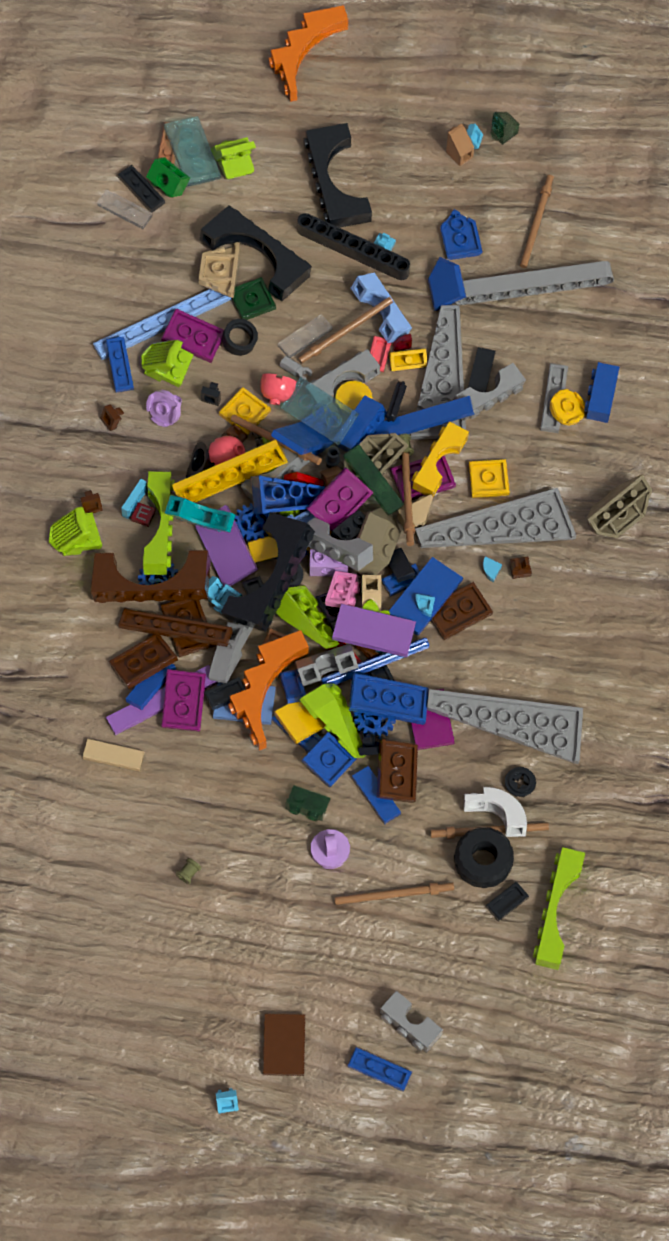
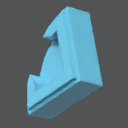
(491, 568)
(425, 604)

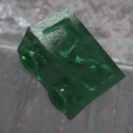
(307, 803)

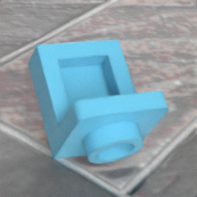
(223, 596)

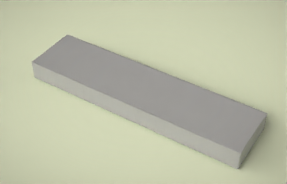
(556, 381)

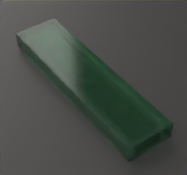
(373, 479)

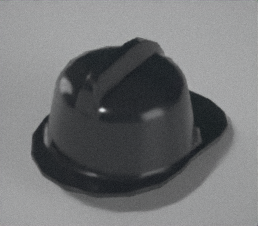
(200, 460)

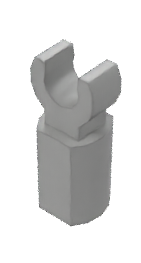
(294, 368)

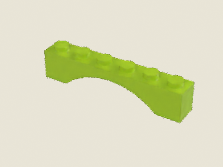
(156, 552)
(551, 946)

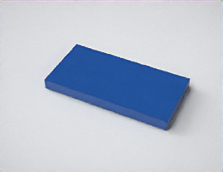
(301, 438)
(433, 581)
(388, 699)

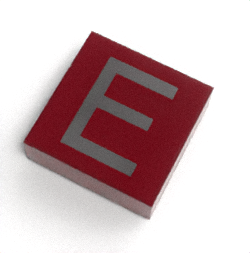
(143, 514)

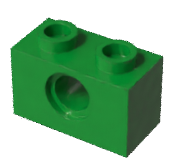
(176, 181)

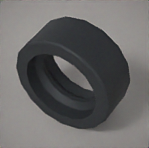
(244, 325)

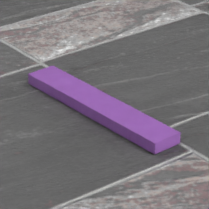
(132, 716)

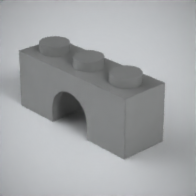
(336, 659)
(423, 1034)

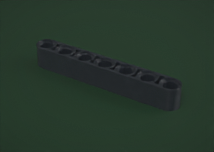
(358, 253)

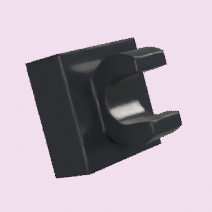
(211, 395)
(369, 746)

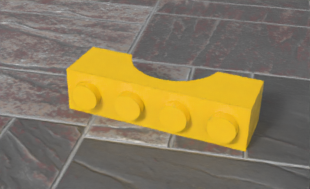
(450, 442)

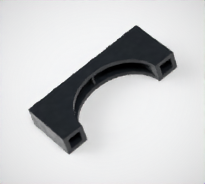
(338, 207)
(233, 227)
(260, 606)

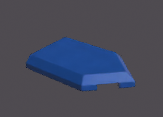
(460, 237)
(445, 283)

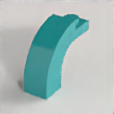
(199, 515)

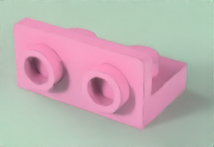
(343, 589)

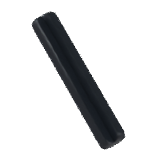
(395, 401)

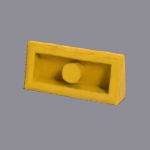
(408, 359)
(263, 549)

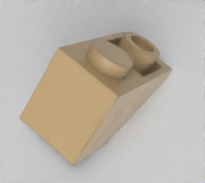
(420, 511)
(371, 589)

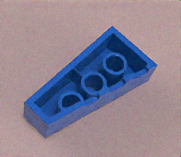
(281, 495)

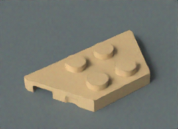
(219, 269)

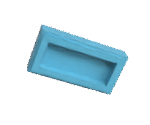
(135, 497)

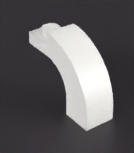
(501, 804)

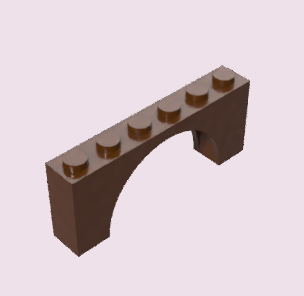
(187, 584)

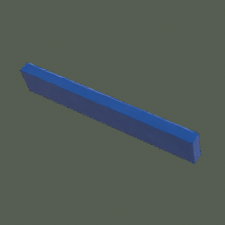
(428, 417)

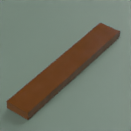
(175, 627)

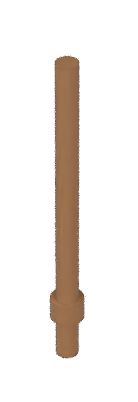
(545, 193)
(315, 350)
(267, 435)
(409, 526)
(451, 832)
(432, 888)

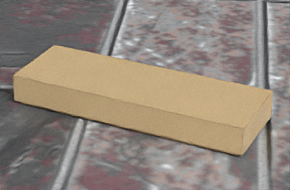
(113, 755)

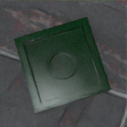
(253, 299)

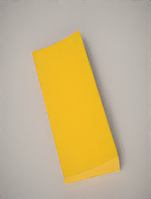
(231, 472)

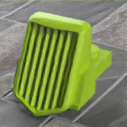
(234, 157)
(166, 362)
(75, 533)

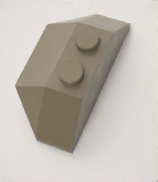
(382, 450)
(620, 508)
(383, 534)

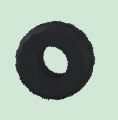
(483, 875)

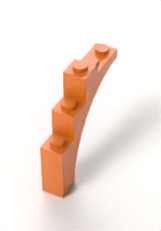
(315, 27)
(272, 659)

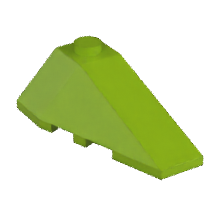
(300, 610)
(333, 710)

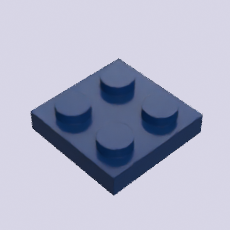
(328, 759)

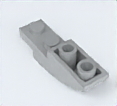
(227, 658)

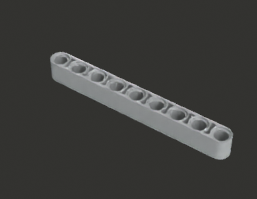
(537, 282)

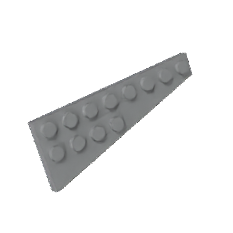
(444, 369)
(518, 521)
(533, 724)

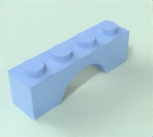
(371, 291)

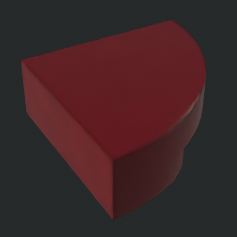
(403, 342)

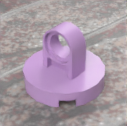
(164, 407)
(330, 849)

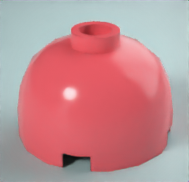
(276, 388)
(225, 448)

